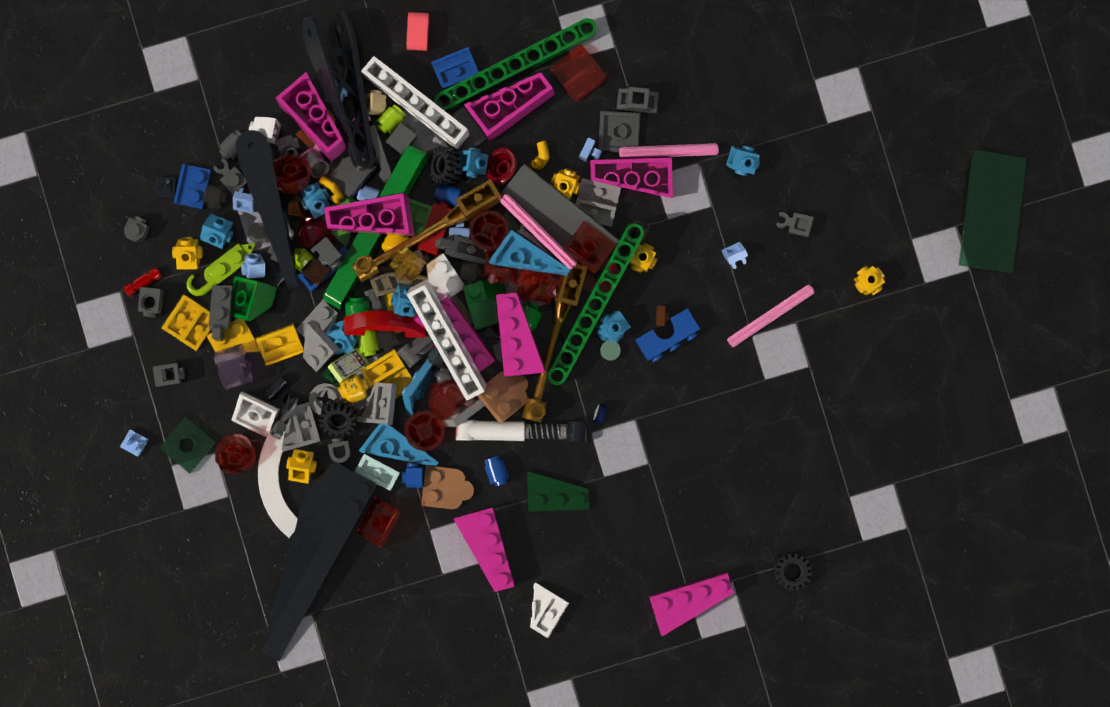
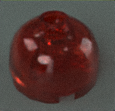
(292, 174)
(488, 229)
(444, 398)
(424, 430)
(235, 453)

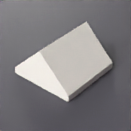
(255, 414)

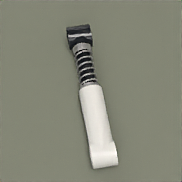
(520, 430)

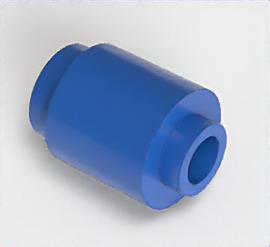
(448, 194)
(496, 471)

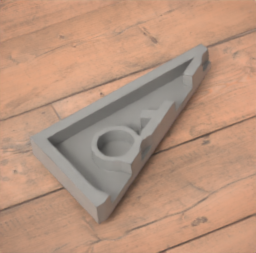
(464, 412)

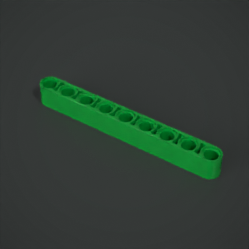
(522, 57)
(367, 244)
(587, 310)

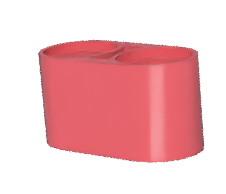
(417, 31)

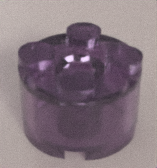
(233, 367)

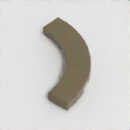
(388, 284)

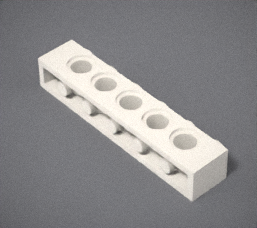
(415, 103)
(446, 339)

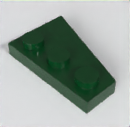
(554, 495)

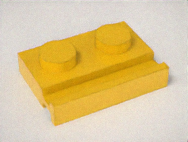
(279, 344)

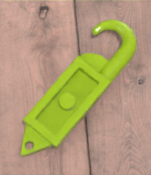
(221, 269)

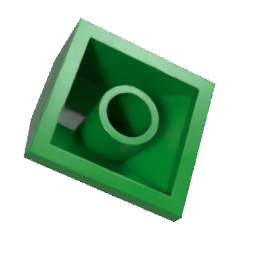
(251, 298)
(483, 302)

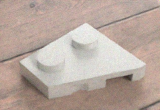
(443, 276)
(546, 610)

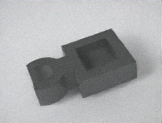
(232, 178)
(799, 224)

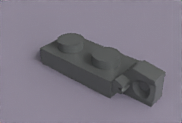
(461, 248)
(220, 310)

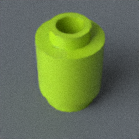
(390, 119)
(368, 343)

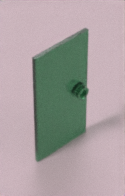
(992, 211)

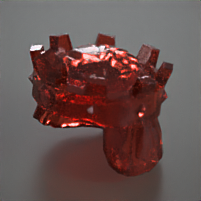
(498, 273)
(537, 286)

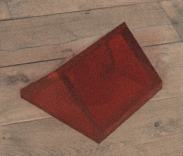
(589, 247)
(379, 522)

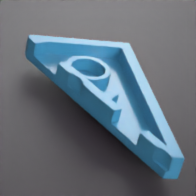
(522, 254)
(417, 388)
(390, 443)

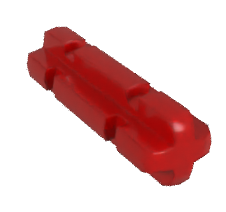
(142, 281)

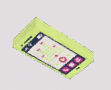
(348, 365)

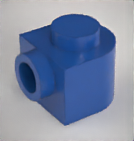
(413, 476)

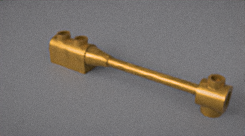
(467, 207)
(568, 296)

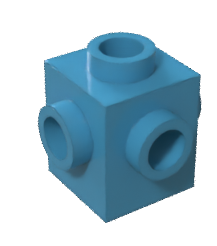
(743, 160)
(475, 164)
(315, 200)
(216, 231)
(401, 302)
(611, 326)
(344, 342)

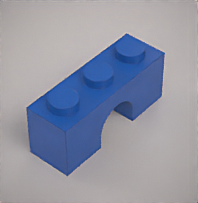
(653, 346)

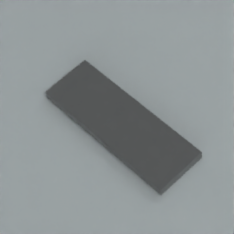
(549, 206)

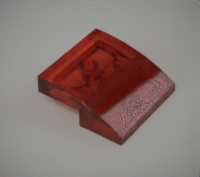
(578, 73)

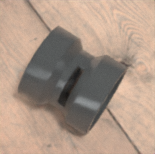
(318, 164)

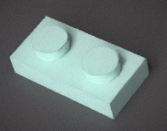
(377, 472)

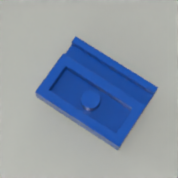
(455, 68)
(192, 186)

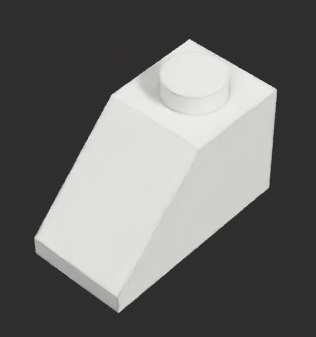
(268, 127)

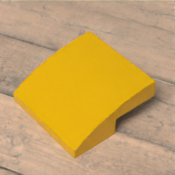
(188, 322)
(388, 370)

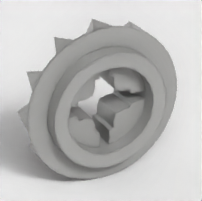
(320, 391)

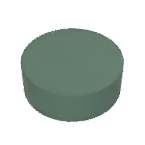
(610, 350)

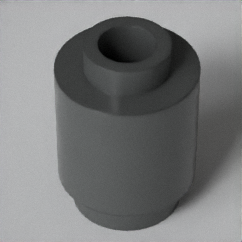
(228, 147)

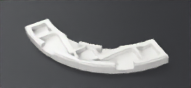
(270, 487)

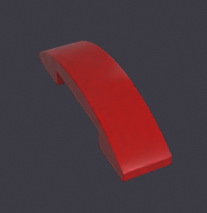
(382, 321)

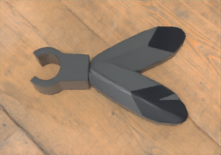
(287, 407)

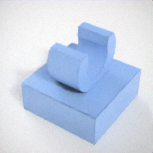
(589, 150)
(243, 201)
(459, 231)
(735, 253)
(134, 442)

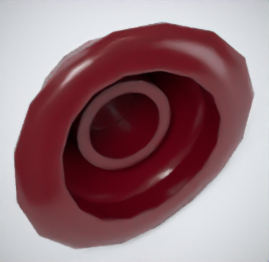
(501, 166)
(312, 231)

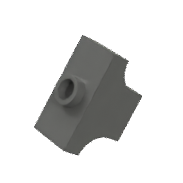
(637, 100)

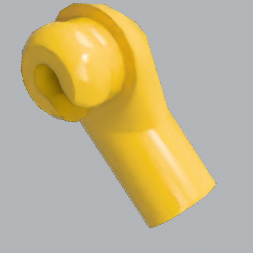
(542, 158)
(332, 187)

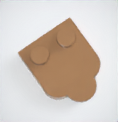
(504, 395)
(445, 488)

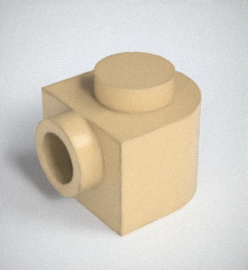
(375, 102)

